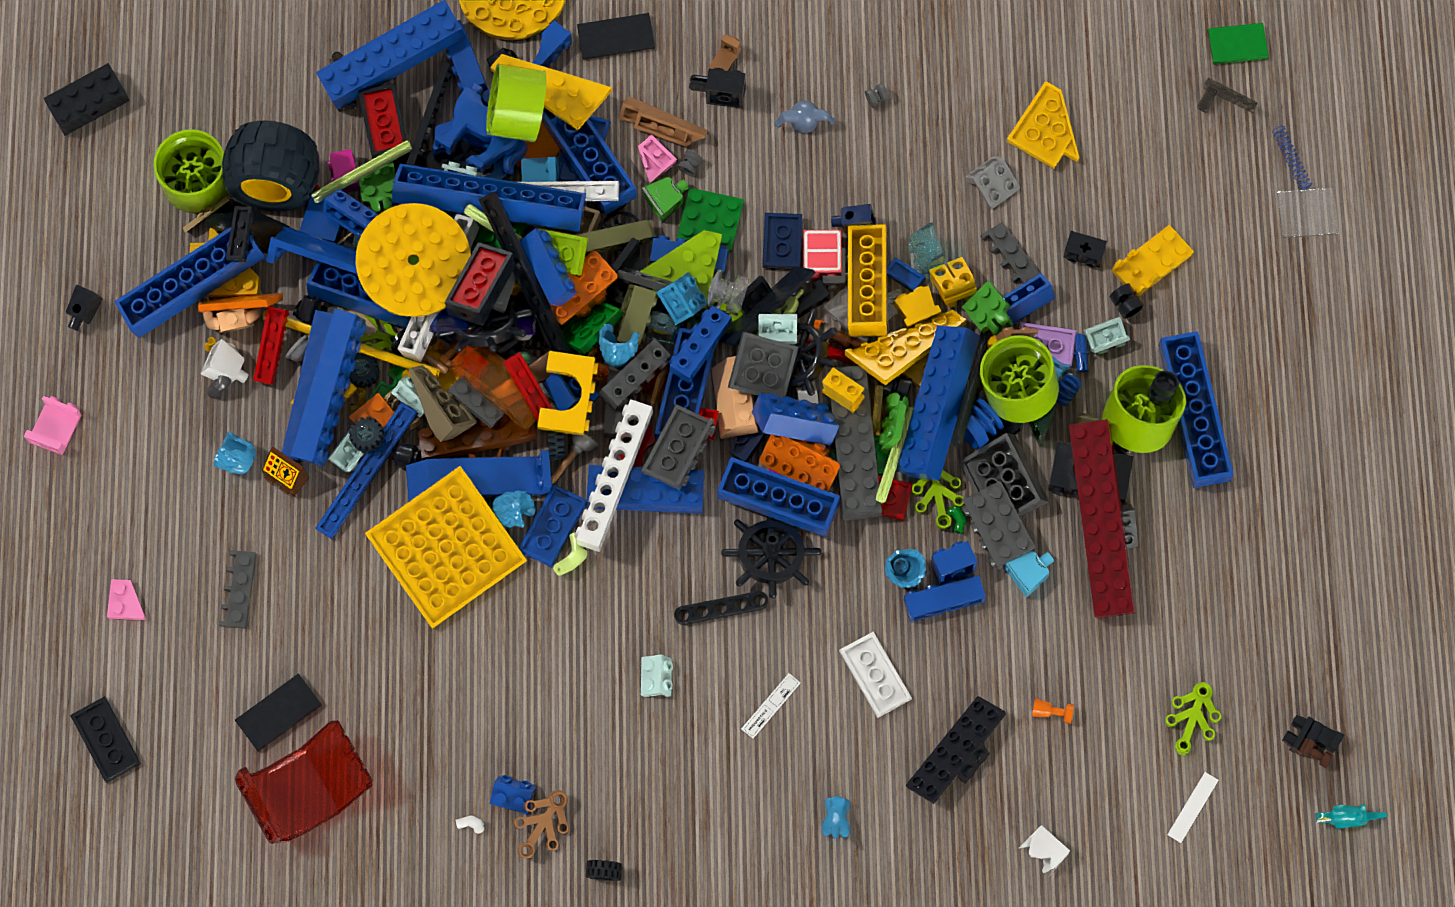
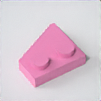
(655, 158)
(124, 601)

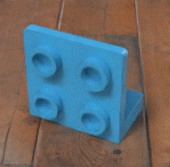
(540, 169)
(682, 298)

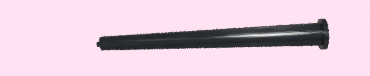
(970, 390)

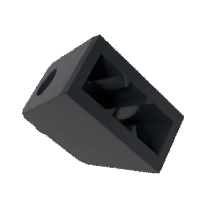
(82, 307)

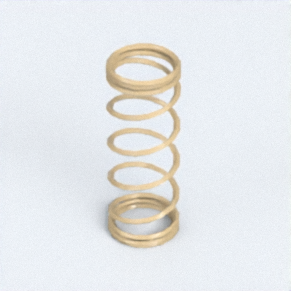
(387, 399)

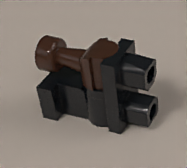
(1310, 734)

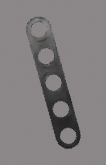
(711, 608)

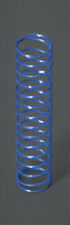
(1279, 131)

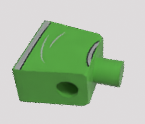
(665, 196)

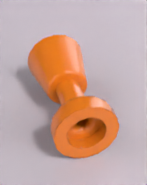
(1044, 709)

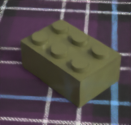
(636, 313)

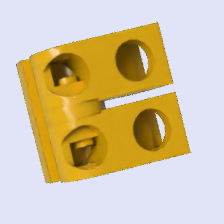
(954, 283)

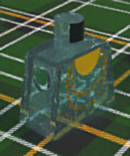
(662, 328)

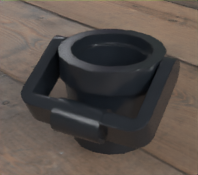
(306, 308)

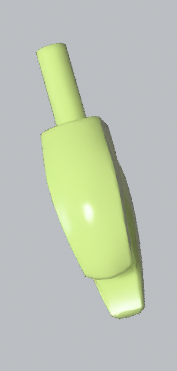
(790, 305)

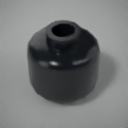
(405, 455)

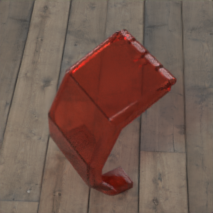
(305, 785)

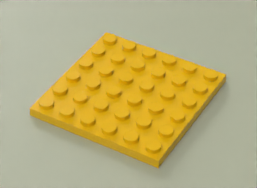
(445, 547)

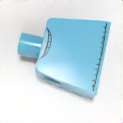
(1029, 571)

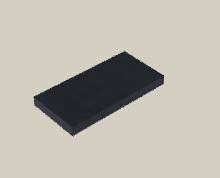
(615, 36)
(262, 227)
(278, 712)
(105, 739)

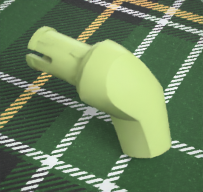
(573, 560)

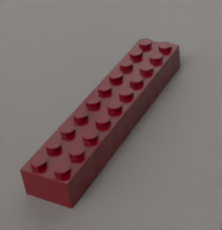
(1102, 519)

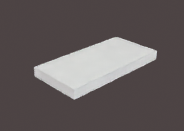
(875, 674)

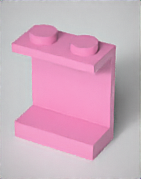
(54, 425)

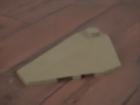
(442, 412)

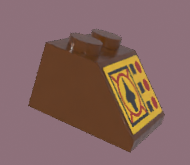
(284, 472)

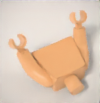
(231, 319)

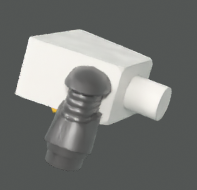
(222, 366)

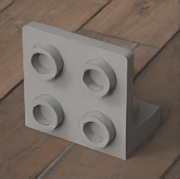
(994, 181)

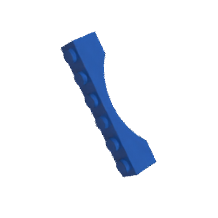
(554, 41)

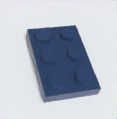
(782, 240)

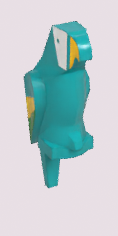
(1348, 816)

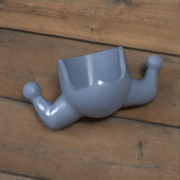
(804, 117)

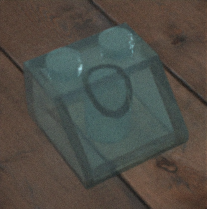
(926, 249)

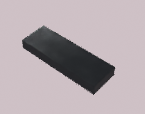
(240, 234)

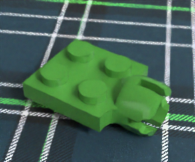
(377, 188)
(988, 309)
(893, 423)

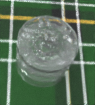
(727, 292)

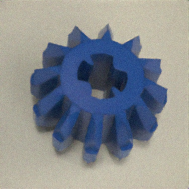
(1068, 389)

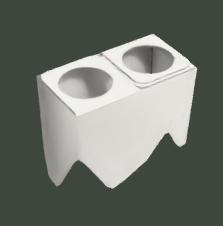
(1046, 846)

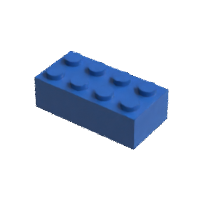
(795, 418)

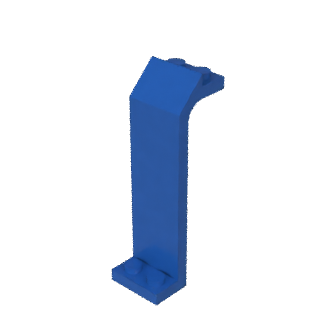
(311, 247)
(489, 475)

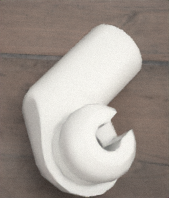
(471, 821)

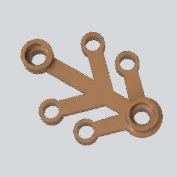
(544, 821)

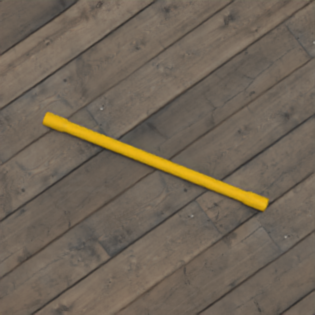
(366, 349)

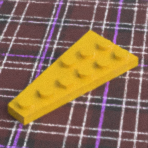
(566, 95)
(901, 349)

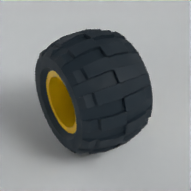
(270, 166)

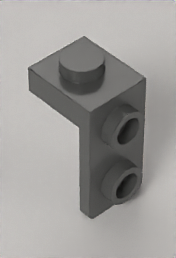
(835, 283)
(1129, 525)

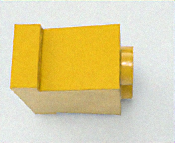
(916, 307)
(843, 390)

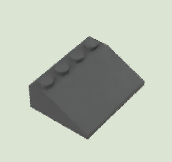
(1006, 462)

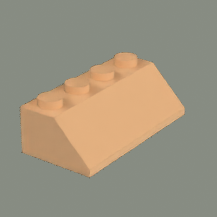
(734, 406)

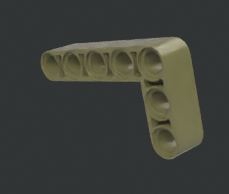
(618, 237)

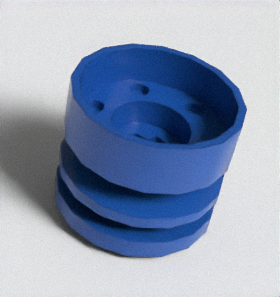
(982, 422)

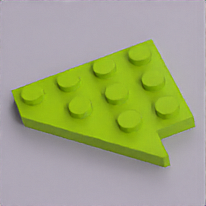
(694, 256)

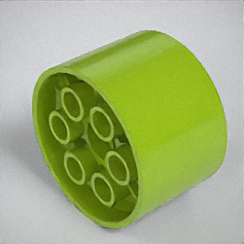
(516, 102)
(189, 145)
(1030, 402)
(1156, 428)

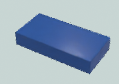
(904, 274)

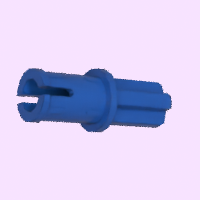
(1081, 353)

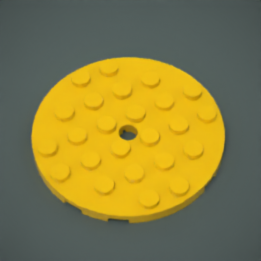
(511, 17)
(385, 252)

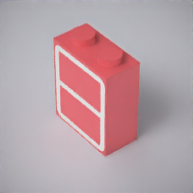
(822, 252)

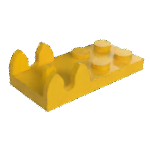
(1152, 260)

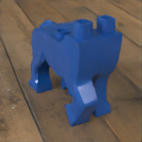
(470, 125)

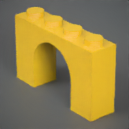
(572, 420)

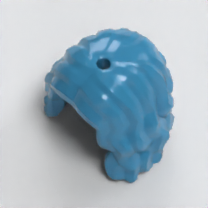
(616, 353)
(235, 455)
(512, 506)
(908, 571)

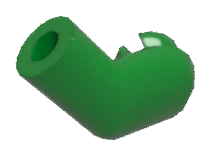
(960, 518)

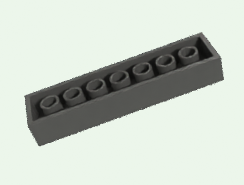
(856, 454)

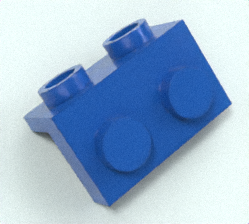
(512, 793)

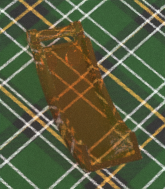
(489, 376)

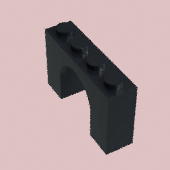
(1063, 477)

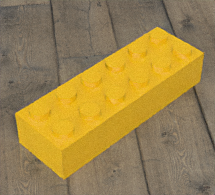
(867, 280)

